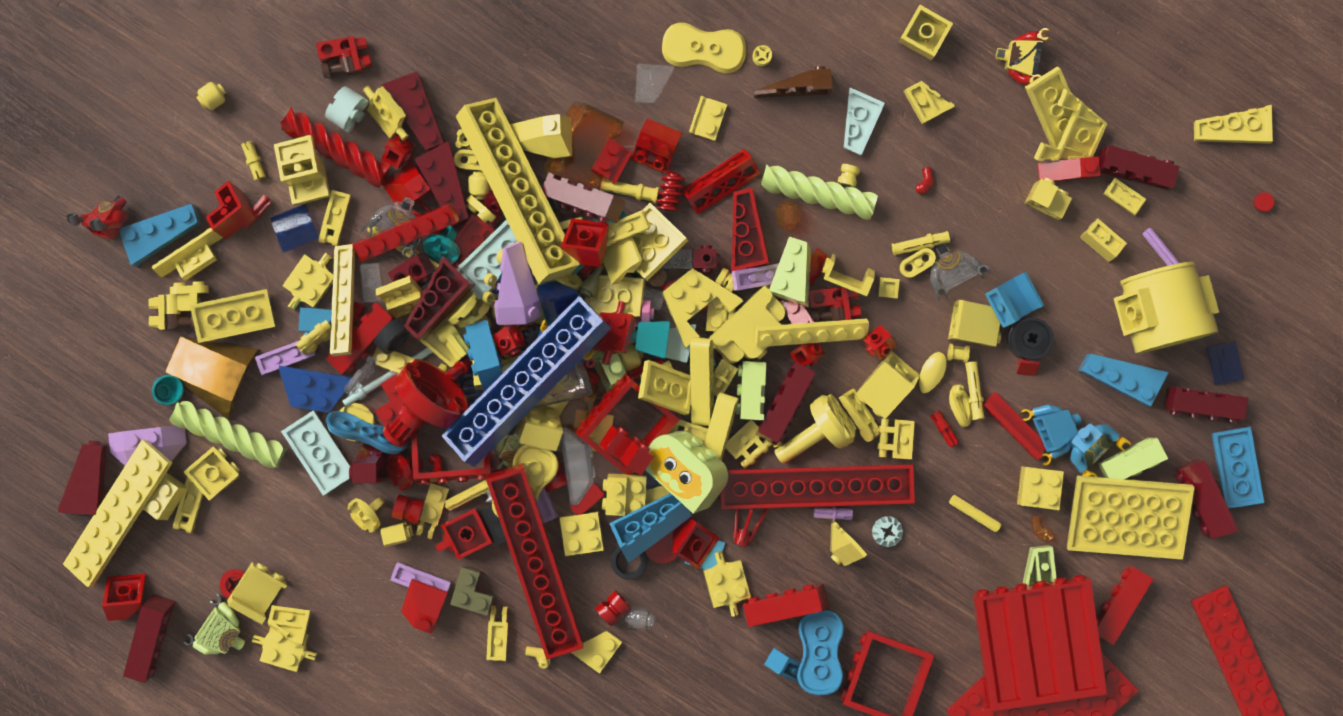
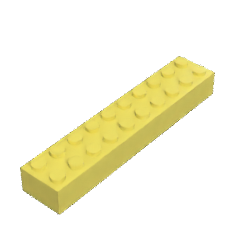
(516, 189)

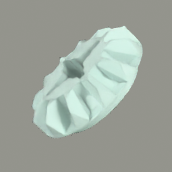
(878, 533)

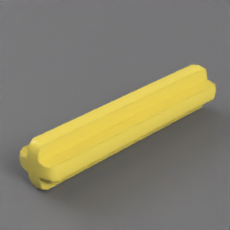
(466, 495)
(975, 513)

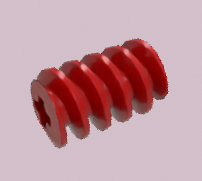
(670, 191)

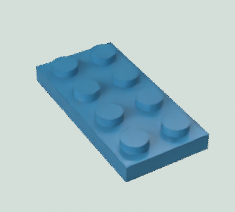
(1237, 467)

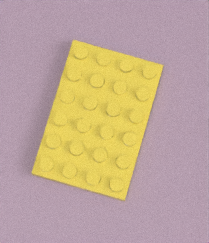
(1130, 517)

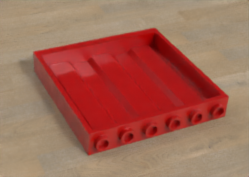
(1039, 643)

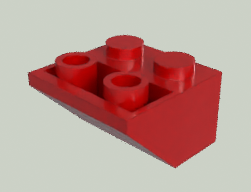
(656, 145)

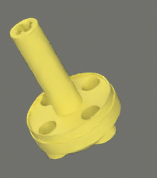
(830, 423)

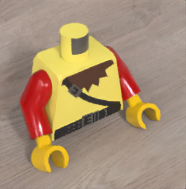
(1024, 56)

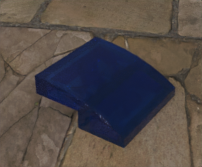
(294, 228)

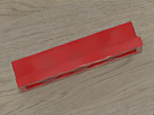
(719, 178)
(1014, 425)

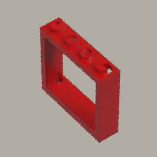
(608, 401)
(445, 476)
(859, 659)

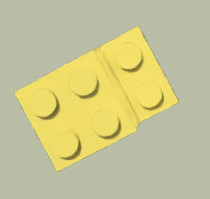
(302, 170)

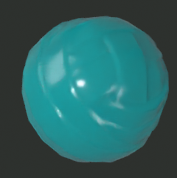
(167, 390)

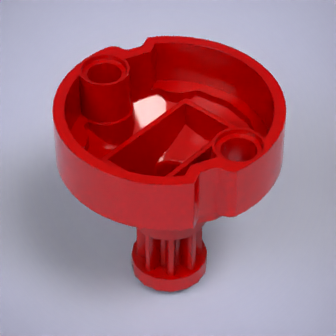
(426, 399)

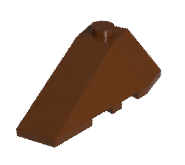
(804, 84)

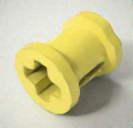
(958, 353)

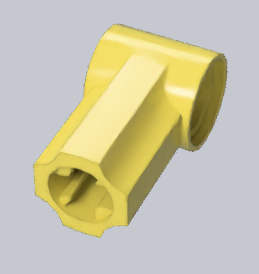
(450, 337)

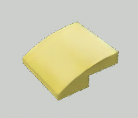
(621, 259)
(400, 296)

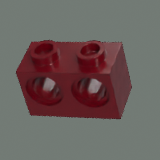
(410, 268)

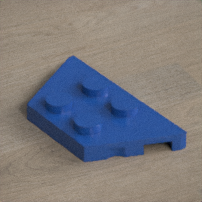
(312, 388)

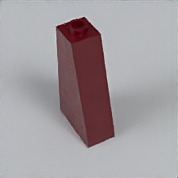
(86, 481)

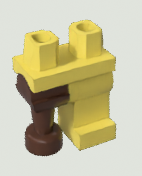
(170, 310)

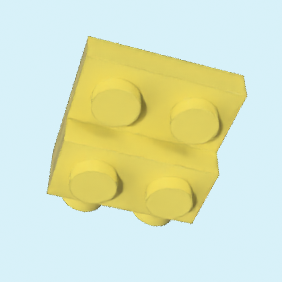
(212, 473)
(624, 493)

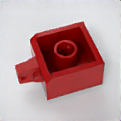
(454, 536)

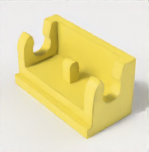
(1103, 240)

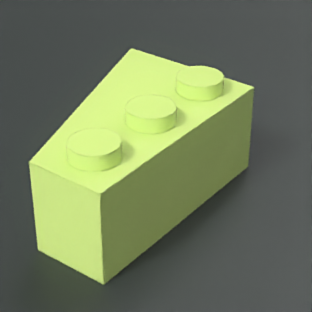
(792, 274)
(751, 390)
(1134, 460)
(1040, 565)

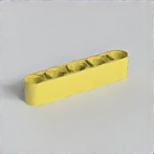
(701, 380)
(721, 424)

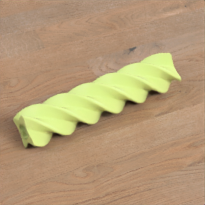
(815, 190)
(233, 437)

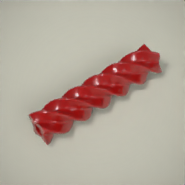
(332, 147)

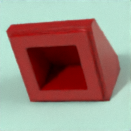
(1027, 367)

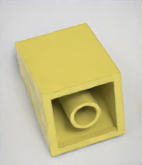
(974, 324)
(888, 385)

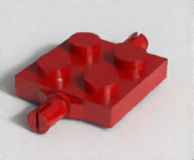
(472, 236)
(619, 335)

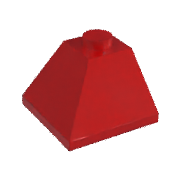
(407, 183)
(586, 241)
(693, 542)
(123, 596)
(423, 605)

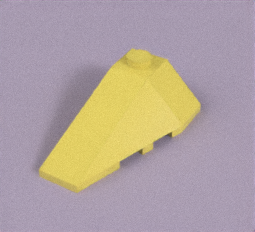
(545, 135)
(843, 547)

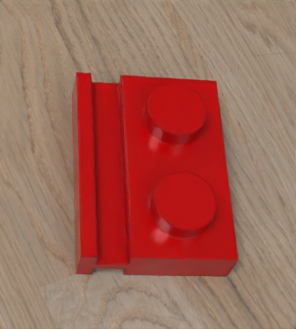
(611, 161)

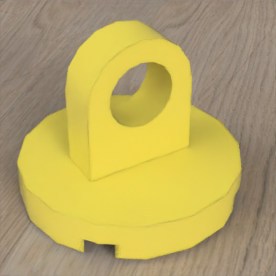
(476, 315)
(364, 514)

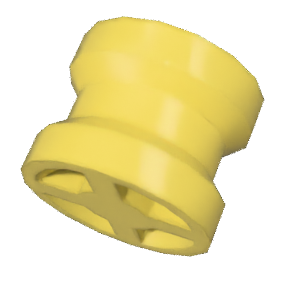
(764, 54)

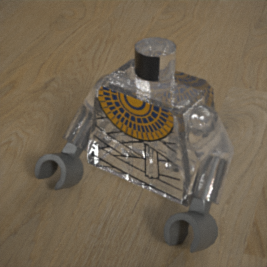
(391, 216)
(954, 270)

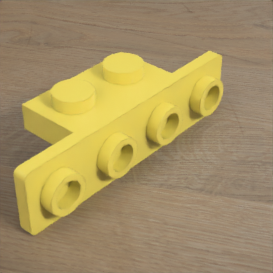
(190, 257)

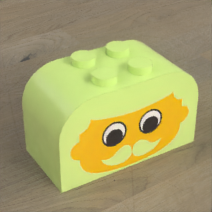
(687, 469)

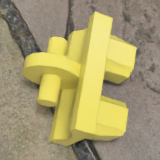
(723, 376)

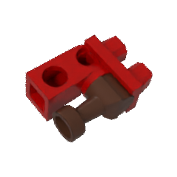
(347, 51)
(838, 302)

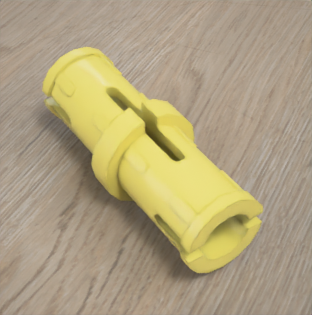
(253, 160)

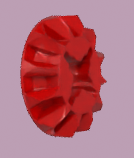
(225, 582)

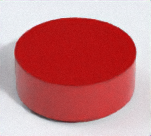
(1263, 202)

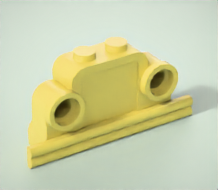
(737, 334)

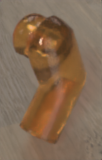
(1039, 530)

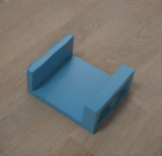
(1014, 299)

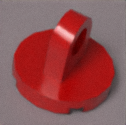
(400, 471)

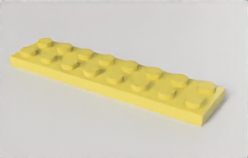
(117, 513)

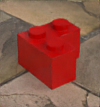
(232, 212)
(390, 410)
(627, 449)

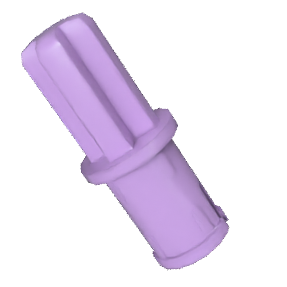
(833, 513)

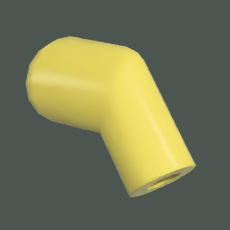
(539, 654)

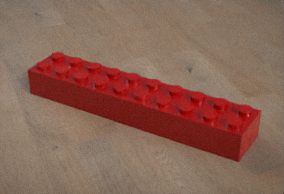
(818, 486)
(535, 561)

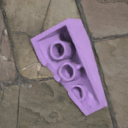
(517, 293)

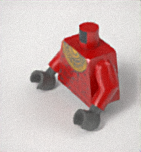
(104, 219)

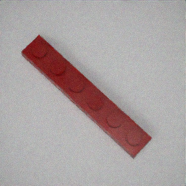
(406, 232)

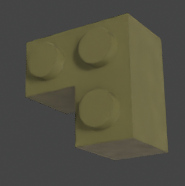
(467, 595)

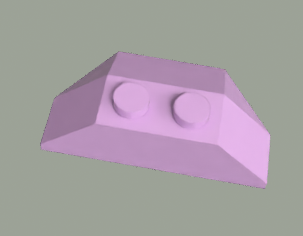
(166, 439)

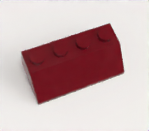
(1207, 499)

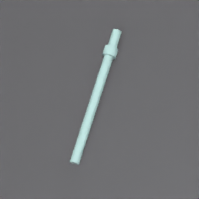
(376, 383)

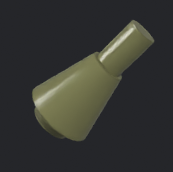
(589, 286)

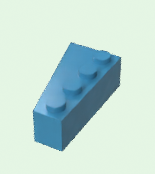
(152, 235)
(1126, 378)

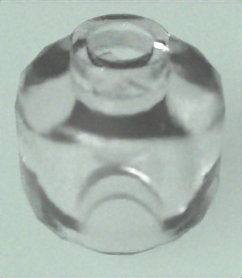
(640, 619)

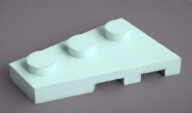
(860, 120)

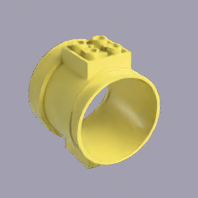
(1167, 307)

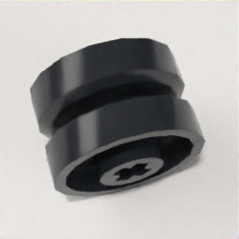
(1041, 338)

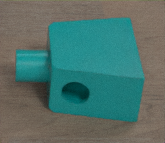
(651, 338)

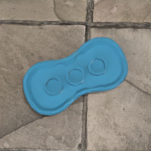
(353, 428)
(820, 667)

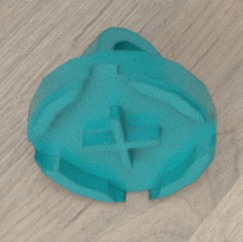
(442, 245)

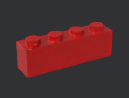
(1122, 603)

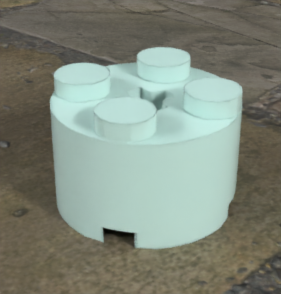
(346, 109)

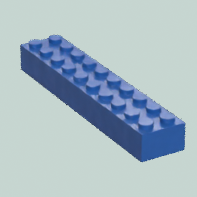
(526, 382)

